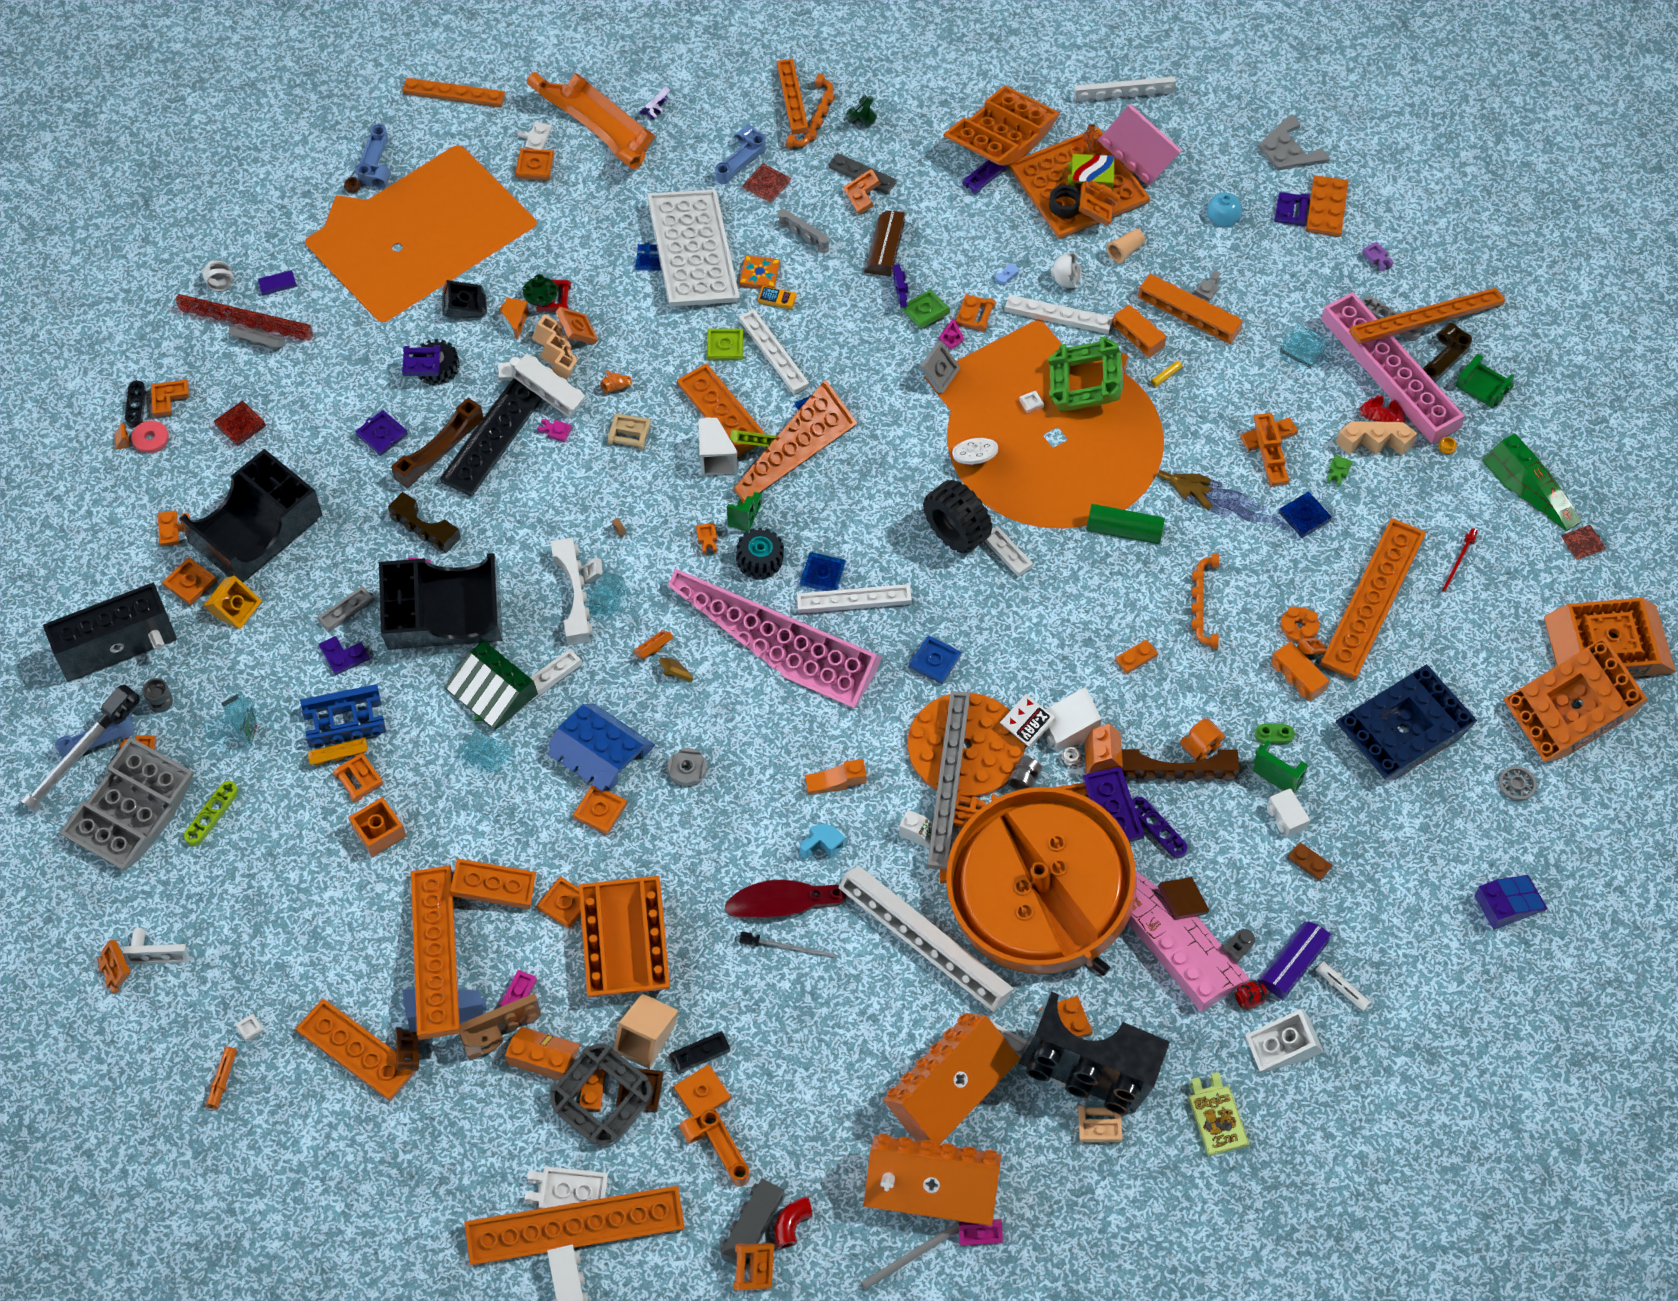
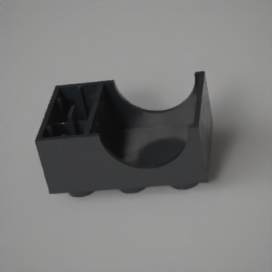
(256, 519)
(439, 604)
(1113, 1069)

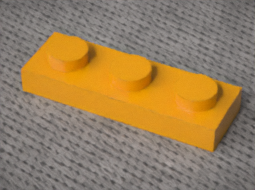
(337, 751)

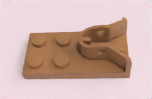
(487, 1028)

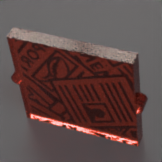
(1583, 542)

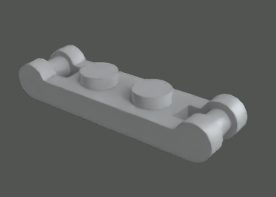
(803, 229)

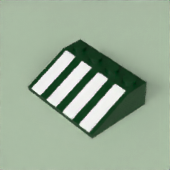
(491, 685)

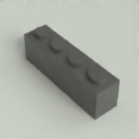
(753, 1220)

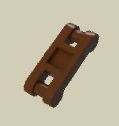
(406, 1048)

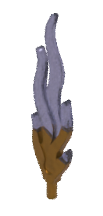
(1192, 485)

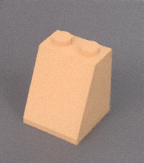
(645, 1030)

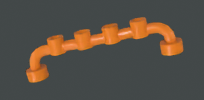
(816, 121)
(1198, 593)

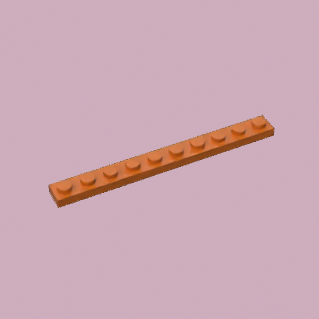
(1426, 315)

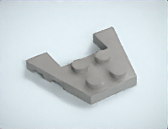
(1284, 151)

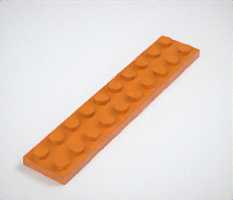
(1373, 599)
(434, 953)
(574, 1224)

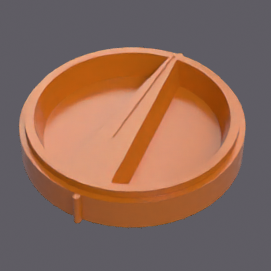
(1041, 880)

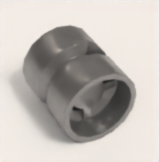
(1025, 773)

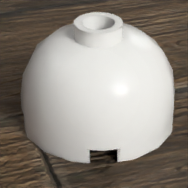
(1066, 268)

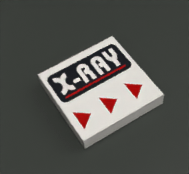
(1028, 720)

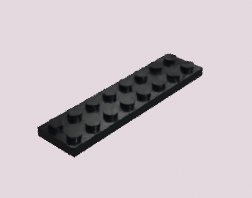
(491, 438)

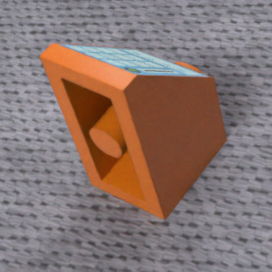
(514, 315)

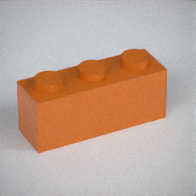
(1139, 330)
(1300, 671)

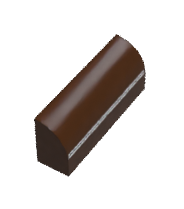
(885, 243)

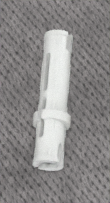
(1324, 969)

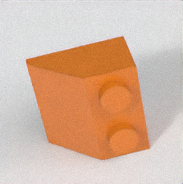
(1103, 749)

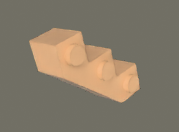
(556, 346)
(1376, 436)

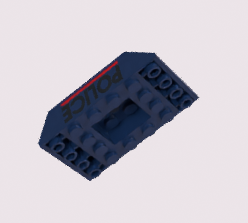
(1422, 706)

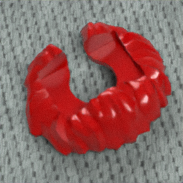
(1374, 411)

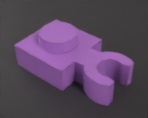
(1377, 254)

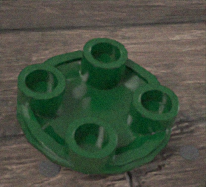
(540, 291)

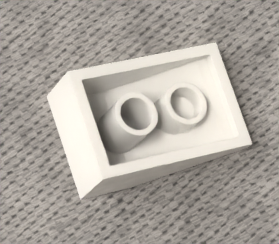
(1284, 1042)

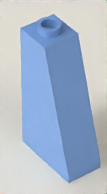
(470, 1006)

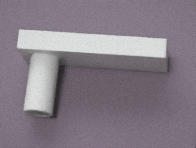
(153, 953)

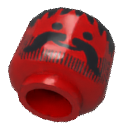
(1250, 994)

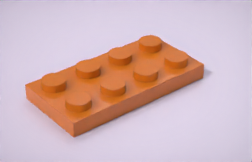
(1327, 206)
(493, 883)

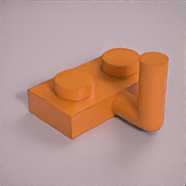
(169, 528)

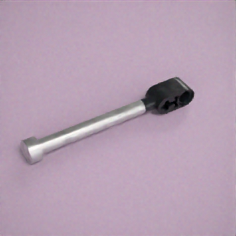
(114, 710)

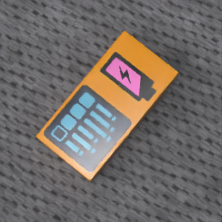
(777, 297)

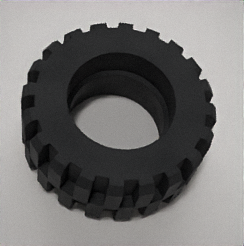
(957, 516)

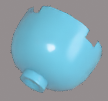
(1224, 209)

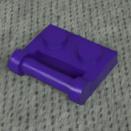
(1286, 206)
(421, 365)

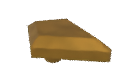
(675, 668)

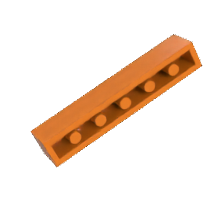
(1190, 308)

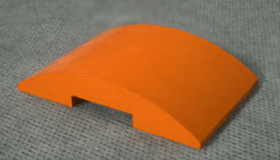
(1004, 127)

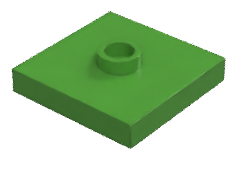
(926, 309)

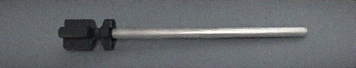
(747, 938)

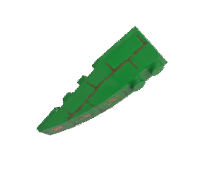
(1526, 475)

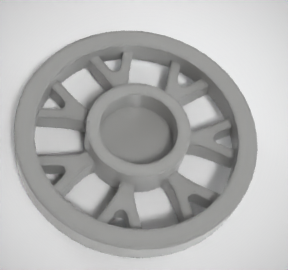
(1517, 783)

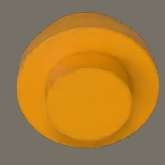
(1447, 445)

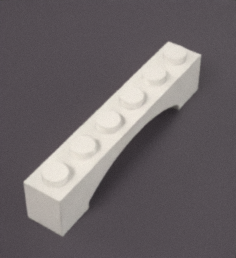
(576, 625)

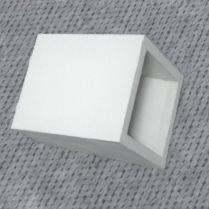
(716, 449)
(1074, 720)

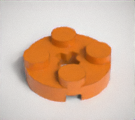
(1299, 614)

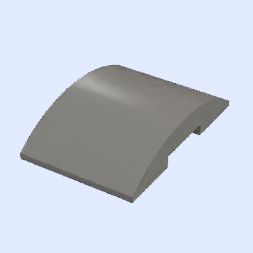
(129, 805)

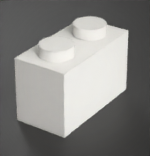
(1288, 813)

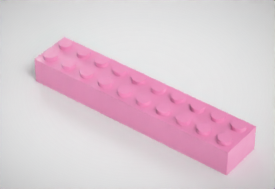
(1394, 371)

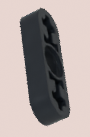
(132, 397)

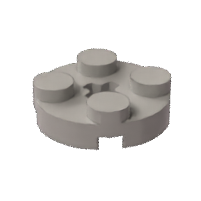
(687, 777)

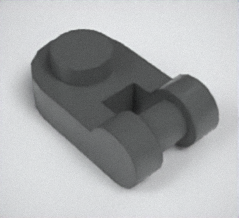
(1243, 940)

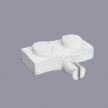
(537, 136)

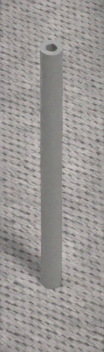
(910, 1256)

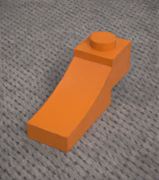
(837, 778)

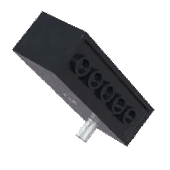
(110, 632)

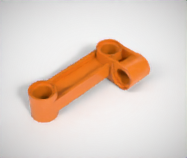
(696, 1128)

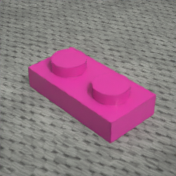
(519, 988)
(980, 1234)

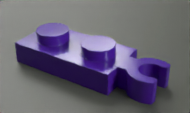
(900, 286)

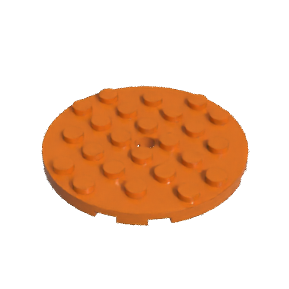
(983, 765)

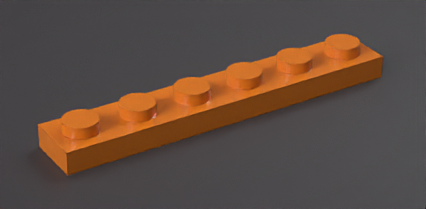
(454, 92)
(792, 96)

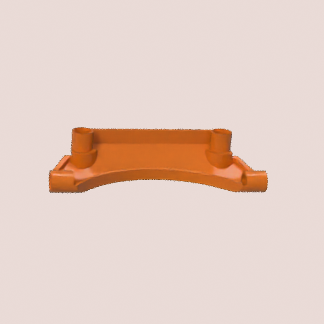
(599, 114)

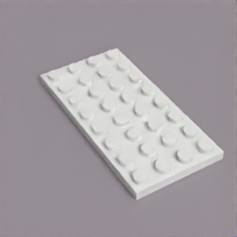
(693, 248)

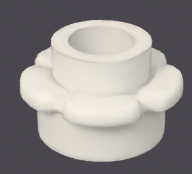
(1071, 751)

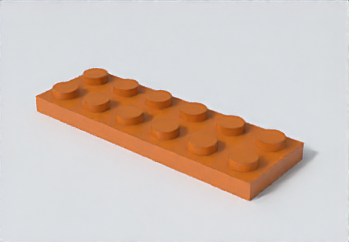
(717, 401)
(354, 1049)

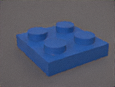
(935, 659)

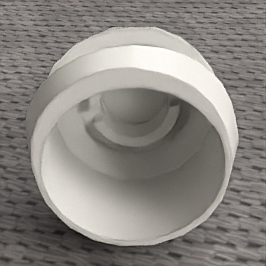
(218, 269)

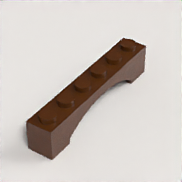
(413, 466)
(1220, 766)

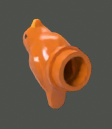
(615, 381)

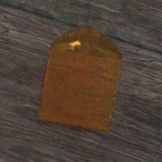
(1091, 138)

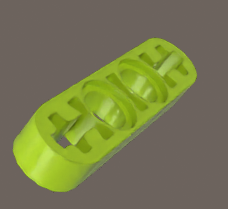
(208, 812)

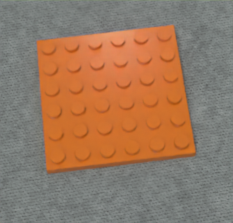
(1049, 168)

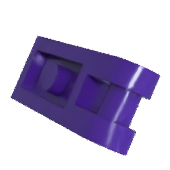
(983, 176)

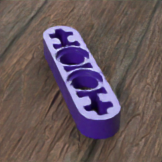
(1160, 826)

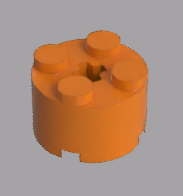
(1202, 739)

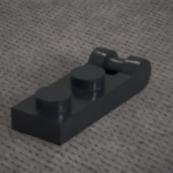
(700, 1052)

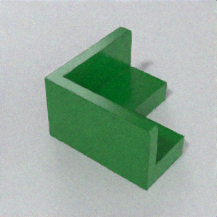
(744, 513)

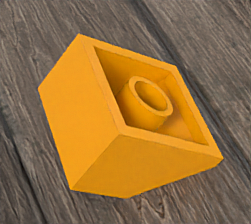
(232, 602)

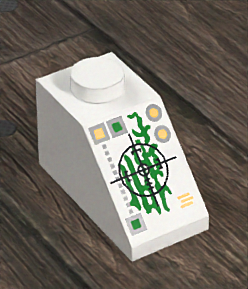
(916, 828)

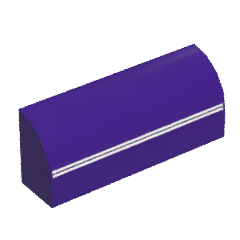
(1295, 959)

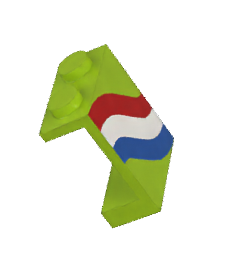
(1091, 167)

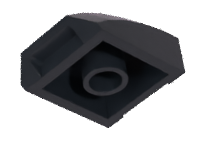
(463, 300)

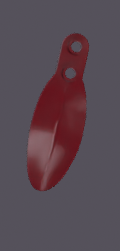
(781, 899)

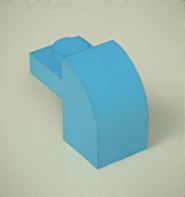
(822, 837)

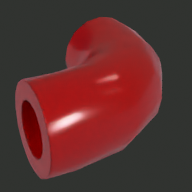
(788, 1220)

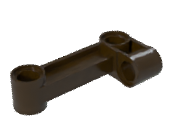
(1457, 345)

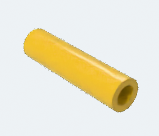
(1168, 372)

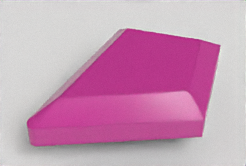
(951, 335)

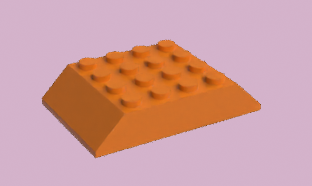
(624, 936)

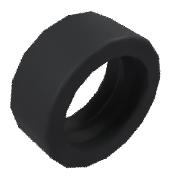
(1064, 191)

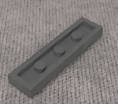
(855, 169)

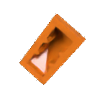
(1311, 646)

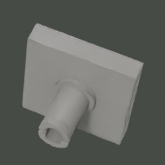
(939, 367)

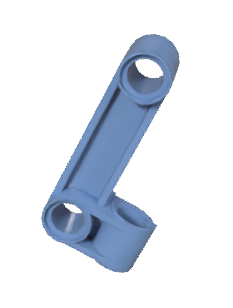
(753, 145)
(368, 170)
(122, 730)

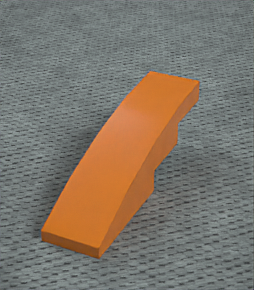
(1270, 449)

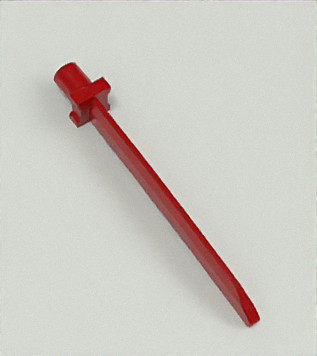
(1469, 538)

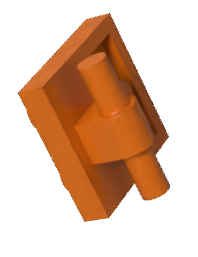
(1097, 201)

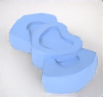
(1008, 273)

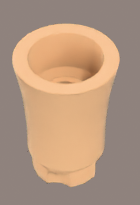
(1125, 245)

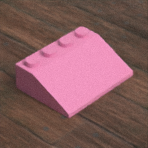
(1139, 145)

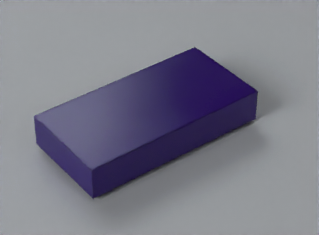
(277, 282)

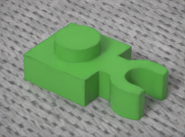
(1338, 469)

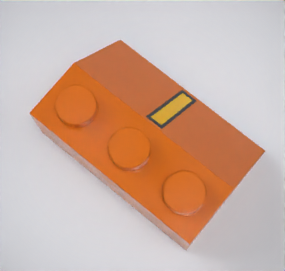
(541, 1053)

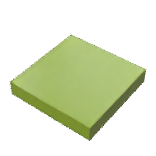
(725, 344)

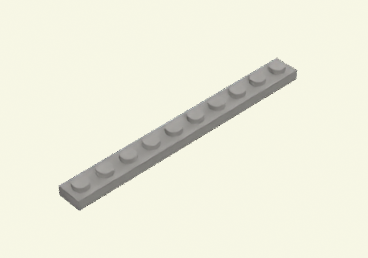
(948, 780)

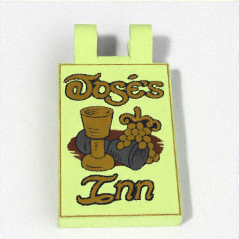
(1217, 1116)

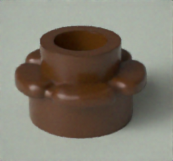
(352, 185)

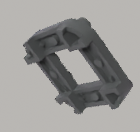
(580, 1073)

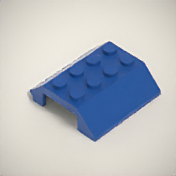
(597, 745)

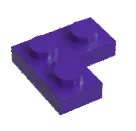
(341, 659)

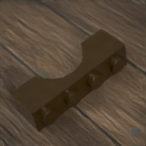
(440, 534)

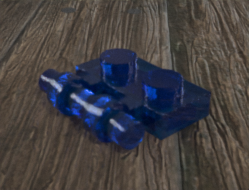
(647, 261)

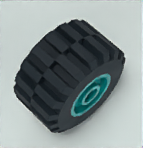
(759, 553)

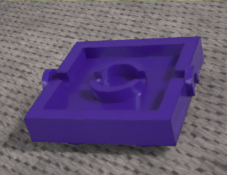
(381, 432)

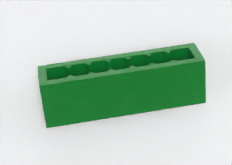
(1125, 524)

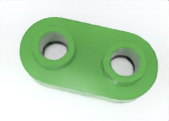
(1275, 733)

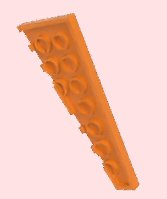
(810, 430)

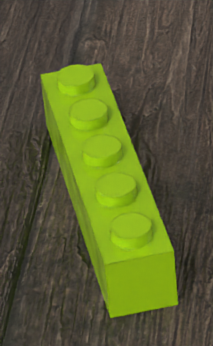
(751, 438)

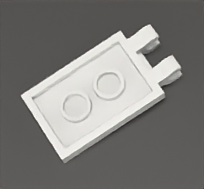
(565, 1186)

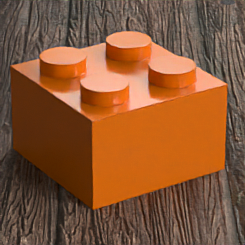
(377, 826)

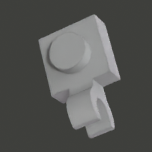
(1208, 288)

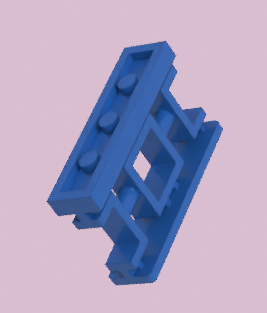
(339, 703)

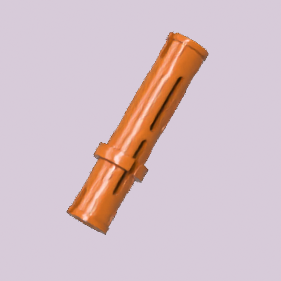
(219, 1086)

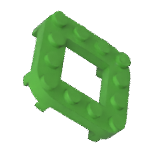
(1060, 375)

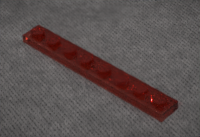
(245, 317)

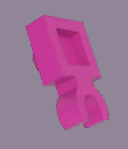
(557, 430)

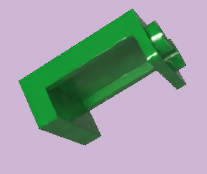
(1484, 382)
(1277, 771)

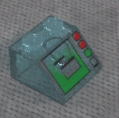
(242, 717)

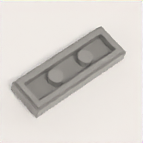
(345, 609)

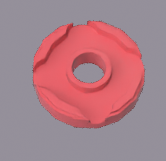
(145, 429)

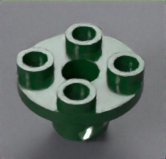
(862, 112)

